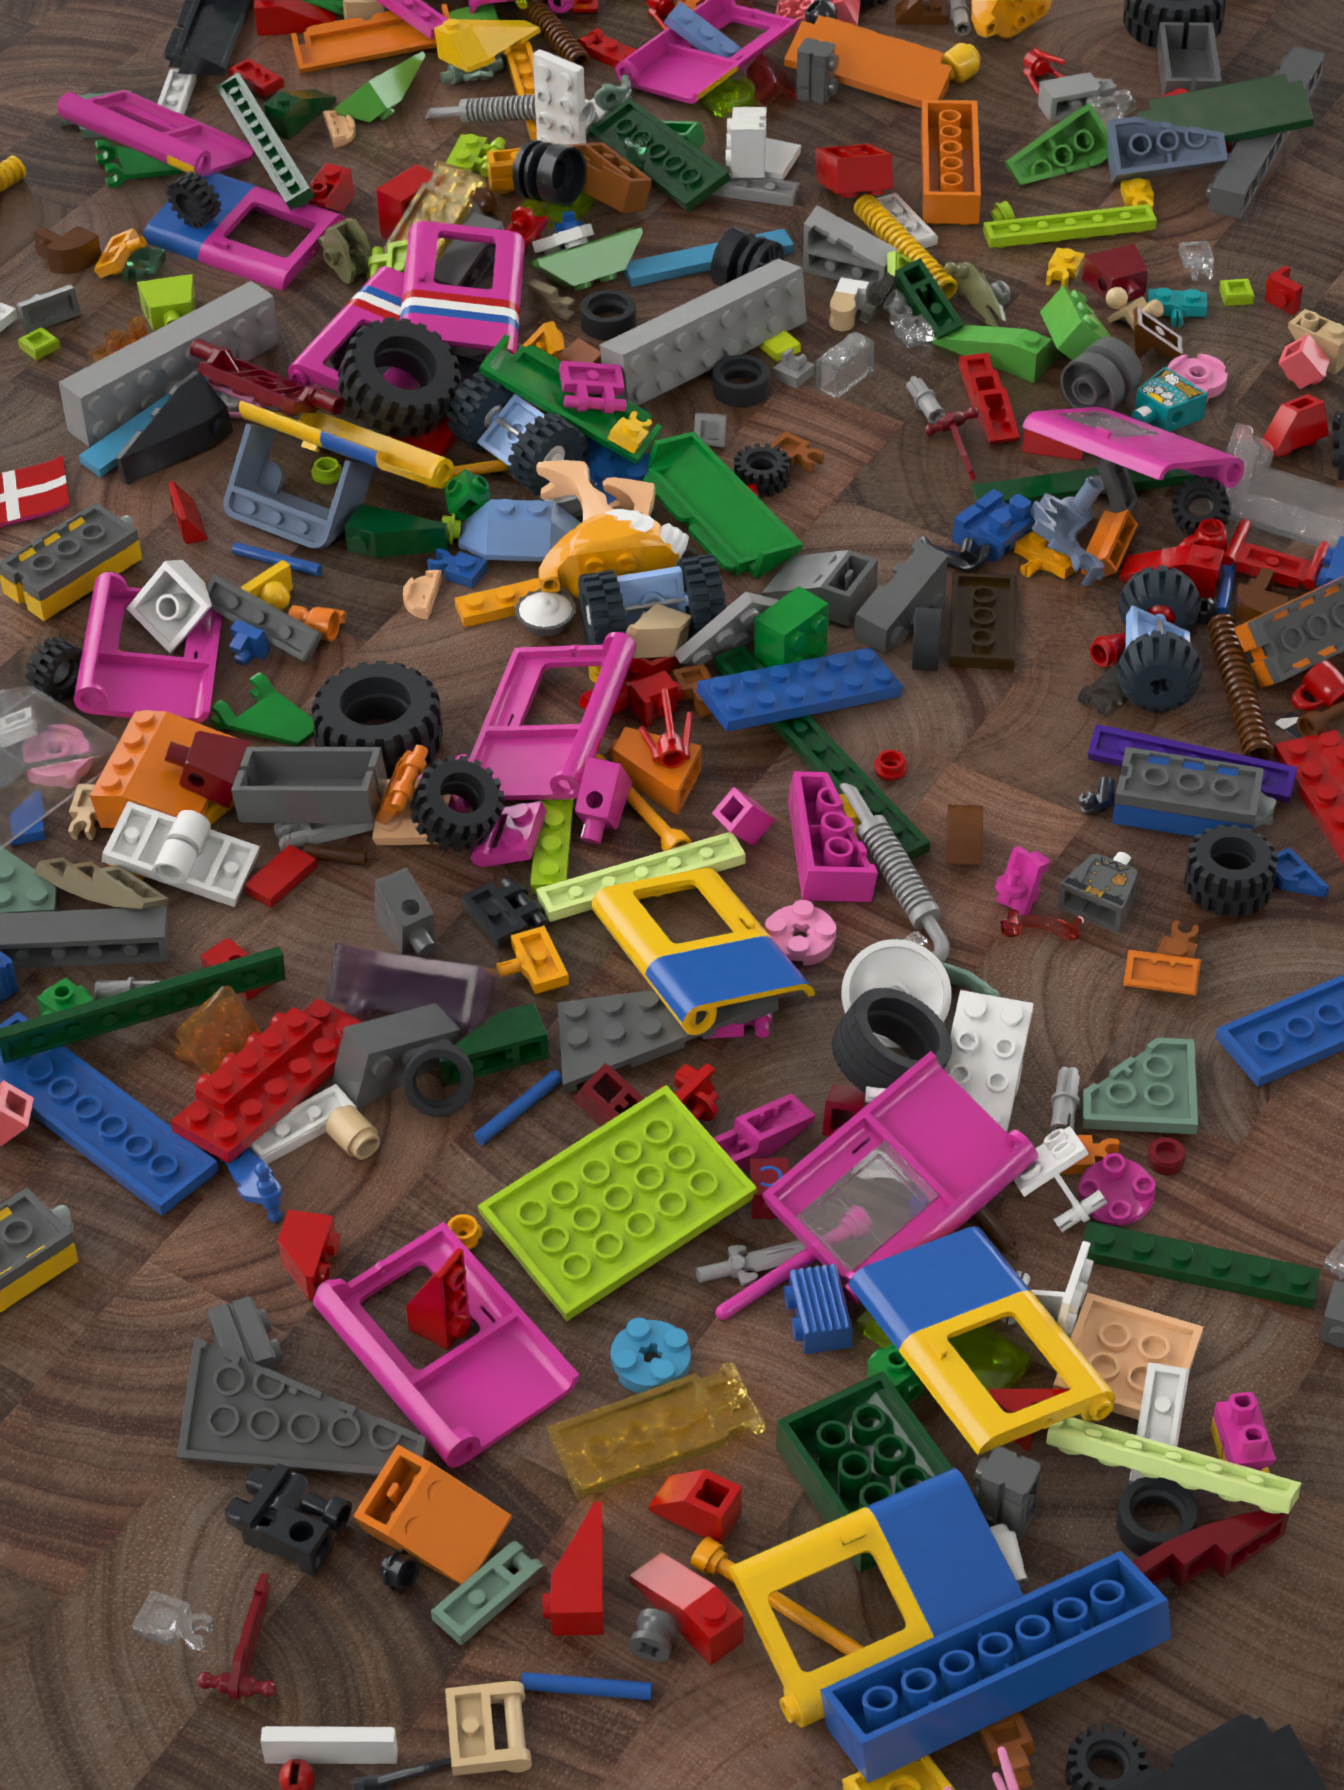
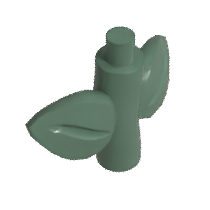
(457, 75)

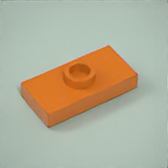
(1162, 973)

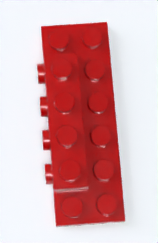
(1319, 780)
(263, 1080)

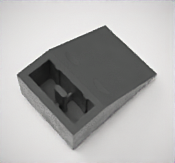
(838, 577)

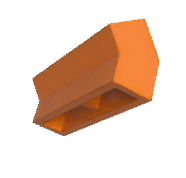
(1112, 539)

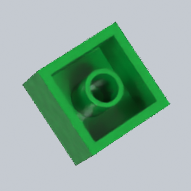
(792, 629)

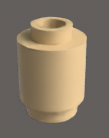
(352, 1132)

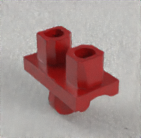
(527, 225)
(697, 1091)

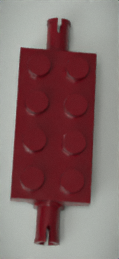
(262, 384)

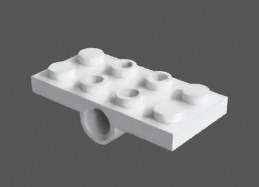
(560, 100)
(181, 852)
(989, 1050)

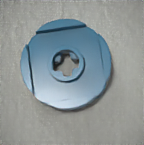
(644, 1337)

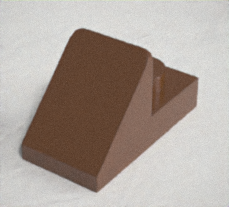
(922, 12)
(1154, 334)

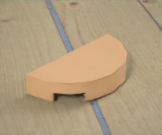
(340, 128)
(421, 593)

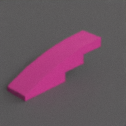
(765, 1130)

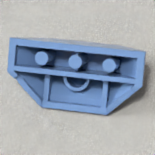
(515, 529)

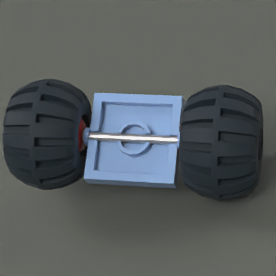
(1159, 662)

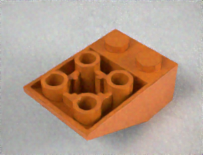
(431, 1516)

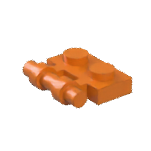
(401, 784)

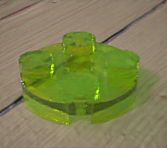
(730, 94)

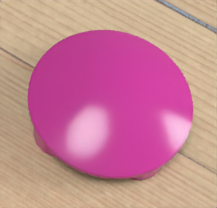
(1124, 1186)

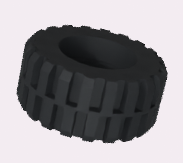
(1143, 16)
(412, 350)
(379, 693)

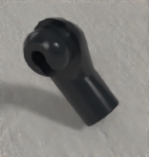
(1102, 800)

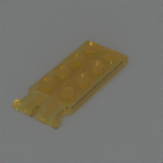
(441, 200)
(653, 1430)

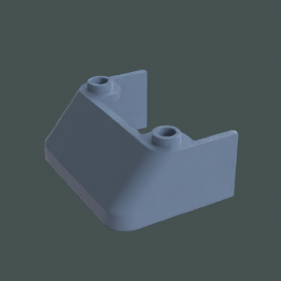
(257, 497)

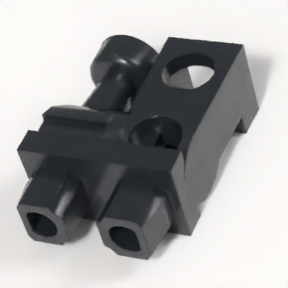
(278, 1521)

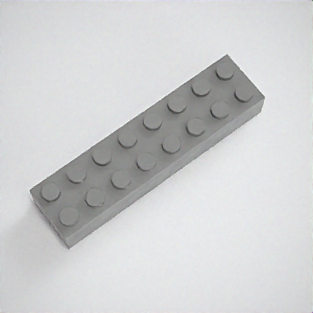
(707, 330)
(142, 373)

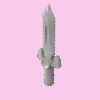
(755, 1261)

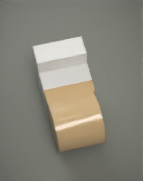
(847, 298)

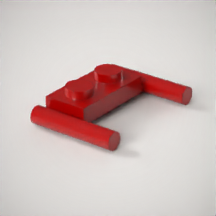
(1287, 568)

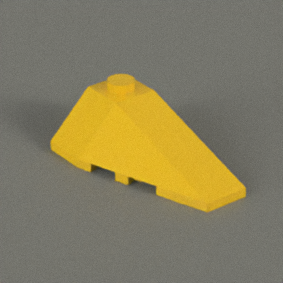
(476, 42)

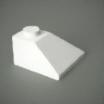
(171, 603)

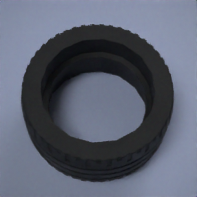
(898, 1018)

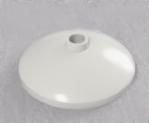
(901, 967)

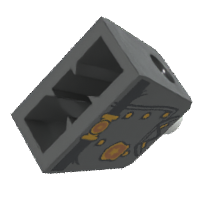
(1101, 890)

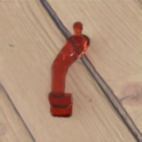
(1013, 925)

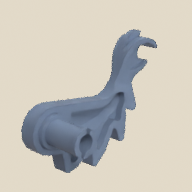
(1063, 520)

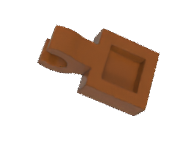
(688, 679)
(1017, 1741)

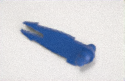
(256, 1183)

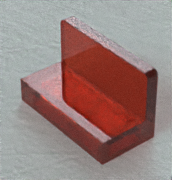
(768, 79)

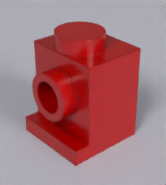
(647, 696)

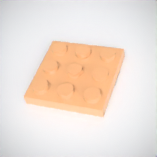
(1123, 1340)

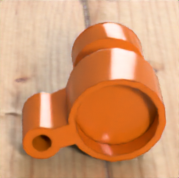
(321, 619)

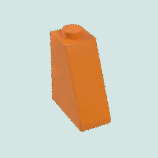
(663, 785)

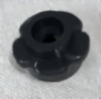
(399, 1570)

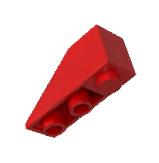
(441, 1305)

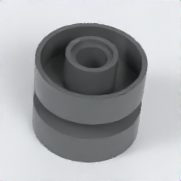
(1101, 375)

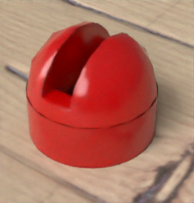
(306, 1775)

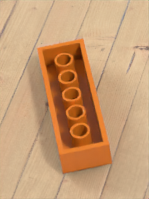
(950, 162)

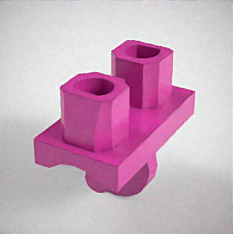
(1021, 880)

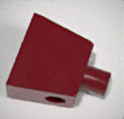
(1116, 268)
(209, 765)

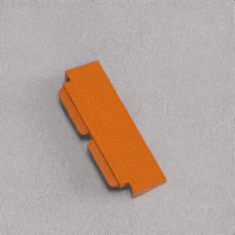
(358, 41)
(878, 61)

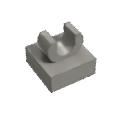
(793, 369)
(711, 428)

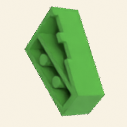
(1072, 322)

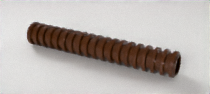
(556, 33)
(1240, 688)

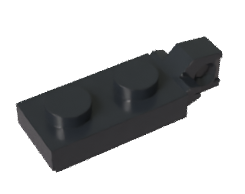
(1338, 446)

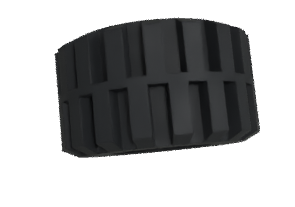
(468, 782)
(1230, 870)

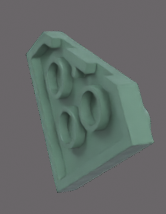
(23, 889)
(1147, 1092)

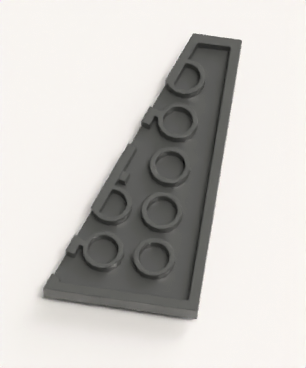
(633, 1031)
(264, 1418)

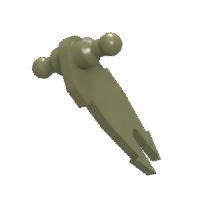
(977, 290)

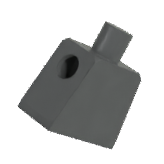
(404, 914)

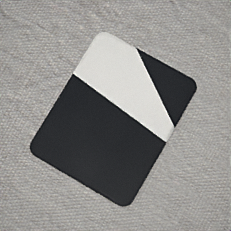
(1289, 724)

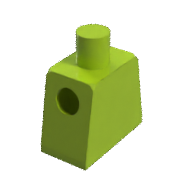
(167, 299)

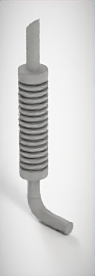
(491, 110)
(898, 871)

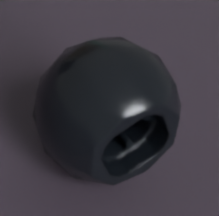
(820, 7)

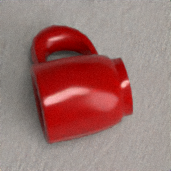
(1209, 533)
(1323, 684)

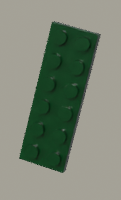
(671, 160)

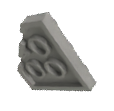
(726, 631)

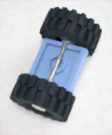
(512, 430)
(615, 602)

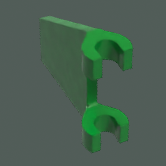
(132, 163)
(270, 718)

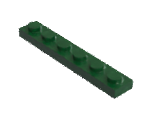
(1202, 1265)

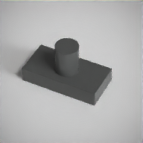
(49, 308)
(1116, 485)

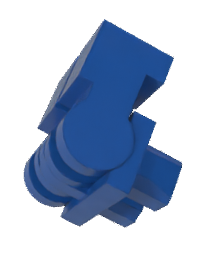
(994, 523)

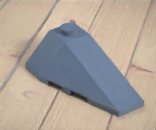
(1156, 149)

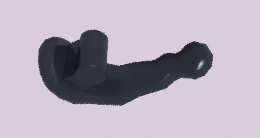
(968, 559)

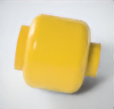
(963, 60)

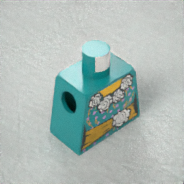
(1169, 401)

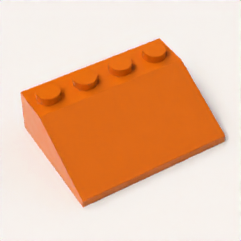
(139, 770)

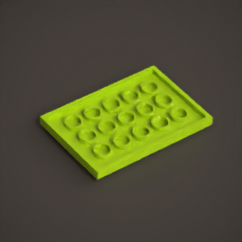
(617, 1202)

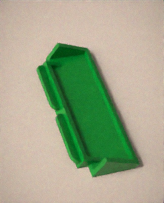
(536, 378)
(718, 507)

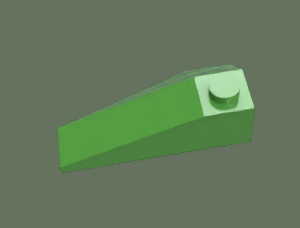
(381, 93)
(1067, 147)
(1010, 349)

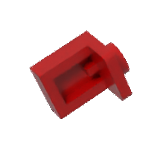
(1283, 292)

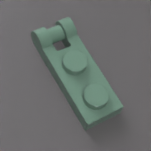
(488, 1592)

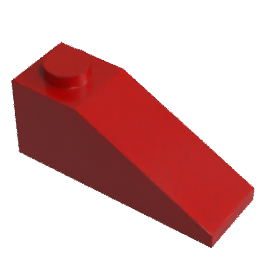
(288, 16)
(1199, 562)
(578, 1582)
(700, 1607)

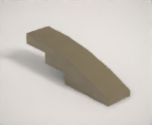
(102, 885)

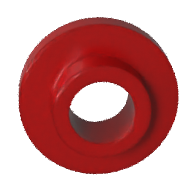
(890, 765)

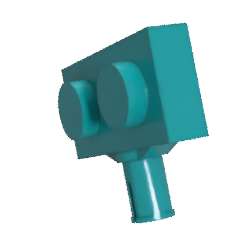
(1180, 303)

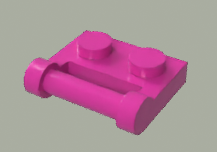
(518, 838)

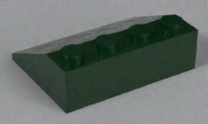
(857, 1450)

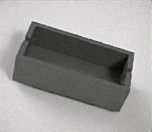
(1190, 67)
(309, 785)

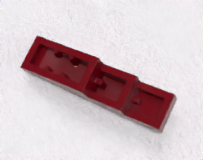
(1216, 1545)

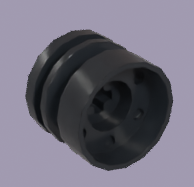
(549, 173)
(741, 253)

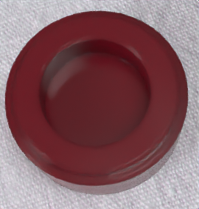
(1166, 1156)

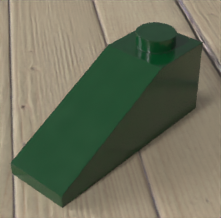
(296, 109)
(927, 298)
(391, 533)
(501, 1043)

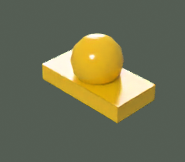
(273, 585)

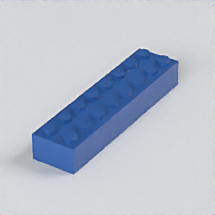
(995, 1665)

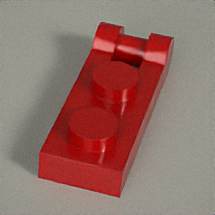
(604, 48)

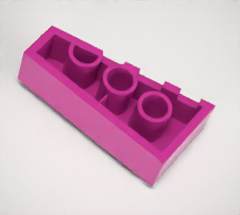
(827, 852)

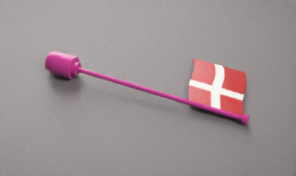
(33, 492)

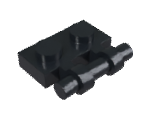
(496, 916)

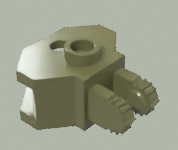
(346, 249)

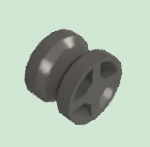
(654, 1635)

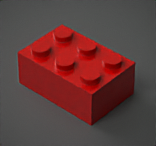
(854, 169)

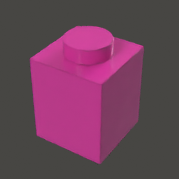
(743, 816)

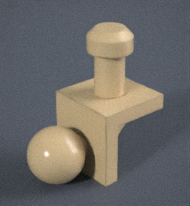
(1117, 299)

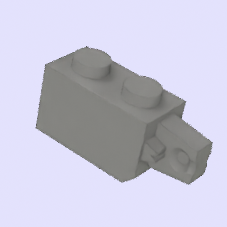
(1067, 94)

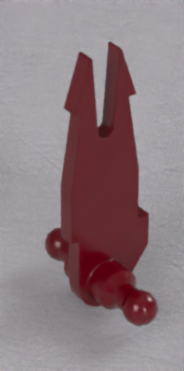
(951, 422)
(238, 1682)

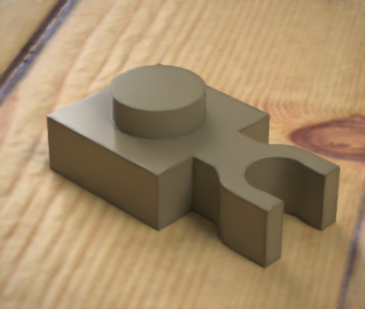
(545, 300)

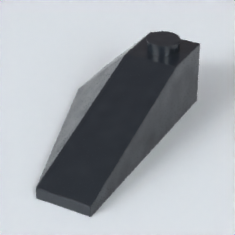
(184, 426)

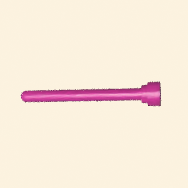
(764, 1285)

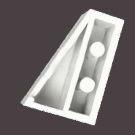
(746, 142)

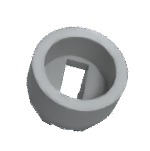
(1001, 292)
(895, 300)

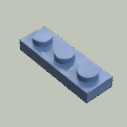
(700, 32)

